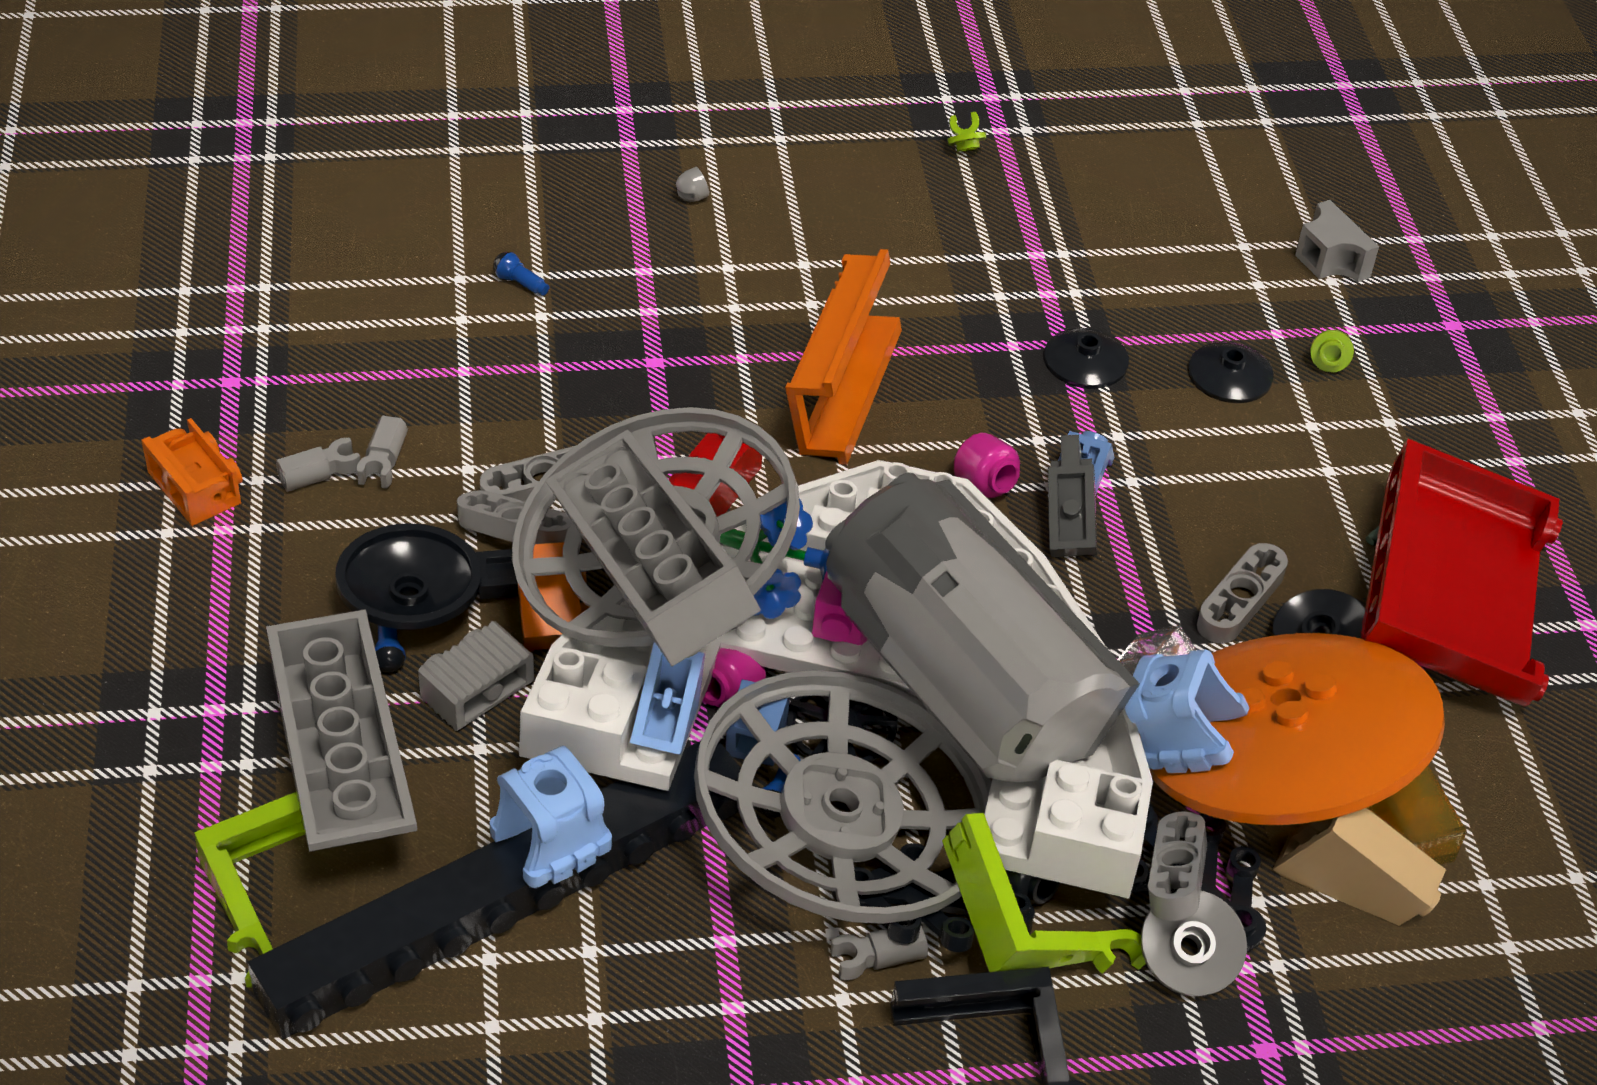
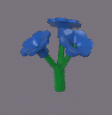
(782, 588)

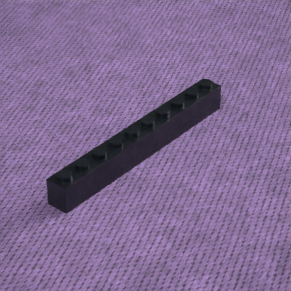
(465, 903)

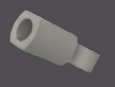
(383, 450)
(317, 464)
(875, 951)

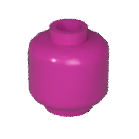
(988, 464)
(728, 673)

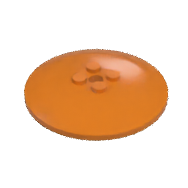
(1323, 734)

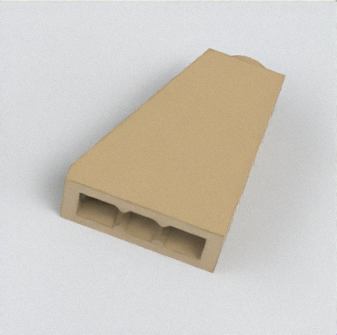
(1363, 865)

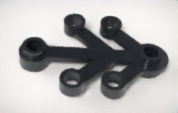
(1242, 876)
(955, 932)

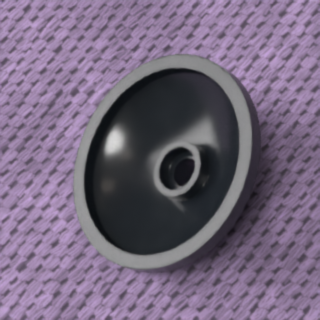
(408, 576)

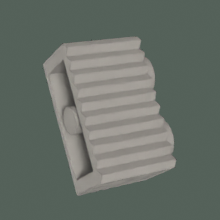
(475, 675)

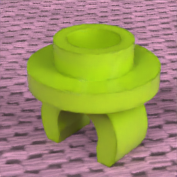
(968, 138)
(1332, 351)

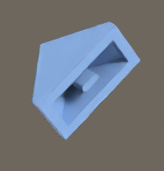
(668, 702)

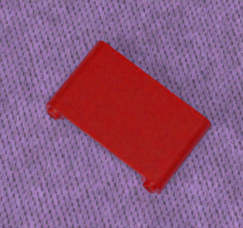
(1460, 572)

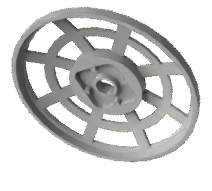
(644, 428)
(837, 777)

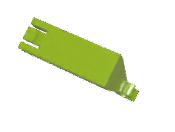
(234, 841)
(999, 919)

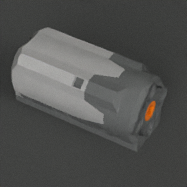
(974, 630)

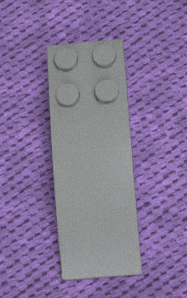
(653, 547)
(339, 731)

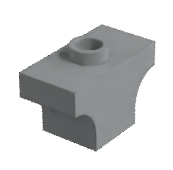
(1336, 245)

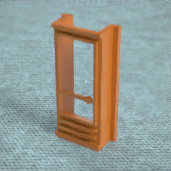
(843, 361)

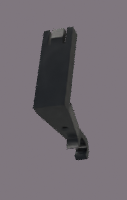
(991, 995)

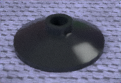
(1086, 358)
(1230, 372)
(1320, 612)

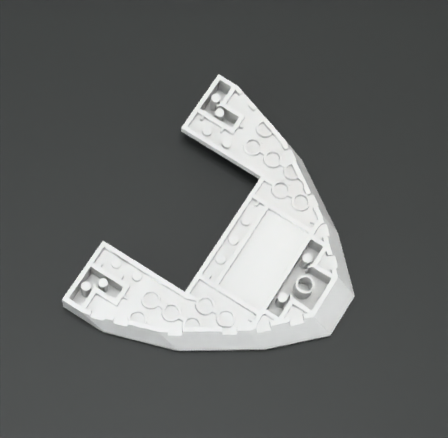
(1069, 827)

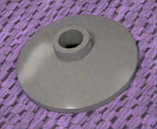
(1219, 943)

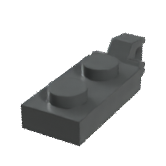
(1072, 502)

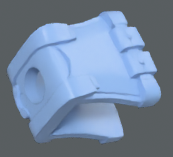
(1175, 711)
(563, 810)

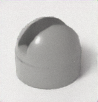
(692, 185)

